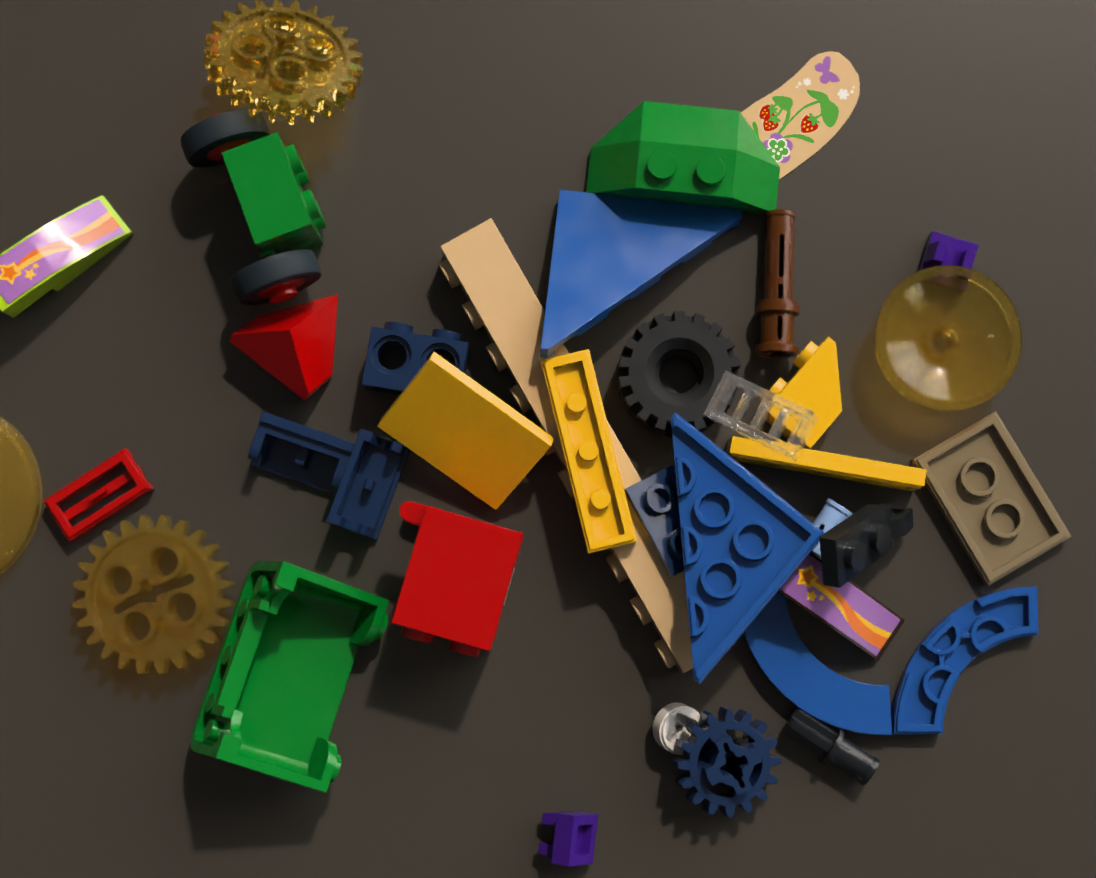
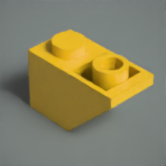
(813, 387)

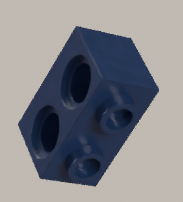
(418, 351)

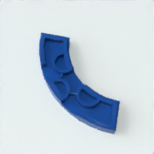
(950, 647)
(808, 681)

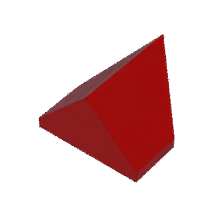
(294, 344)

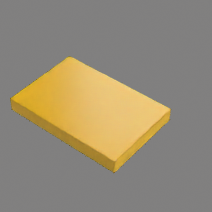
(465, 431)

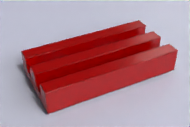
(134, 473)

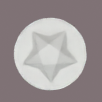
(670, 725)

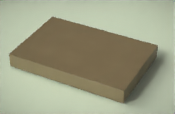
(991, 498)

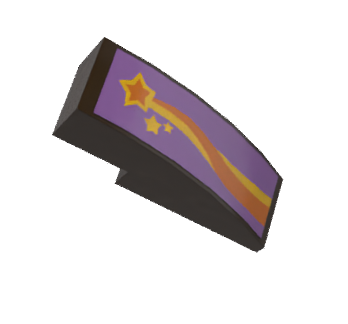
(844, 609)

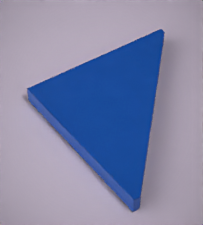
(615, 251)
(735, 544)

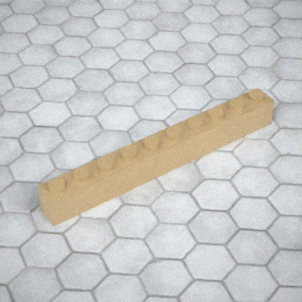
(514, 321)

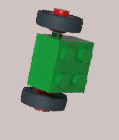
(271, 194)

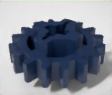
(746, 769)

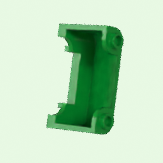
(286, 673)

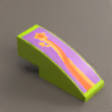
(58, 253)

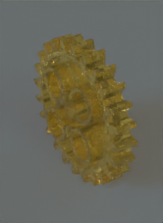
(283, 61)
(168, 634)

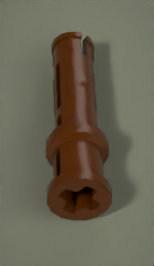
(776, 309)

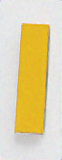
(588, 451)
(829, 465)

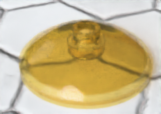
(974, 320)

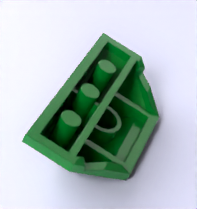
(685, 158)

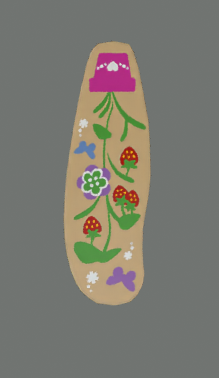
(805, 110)

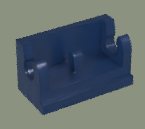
(299, 453)
(368, 484)

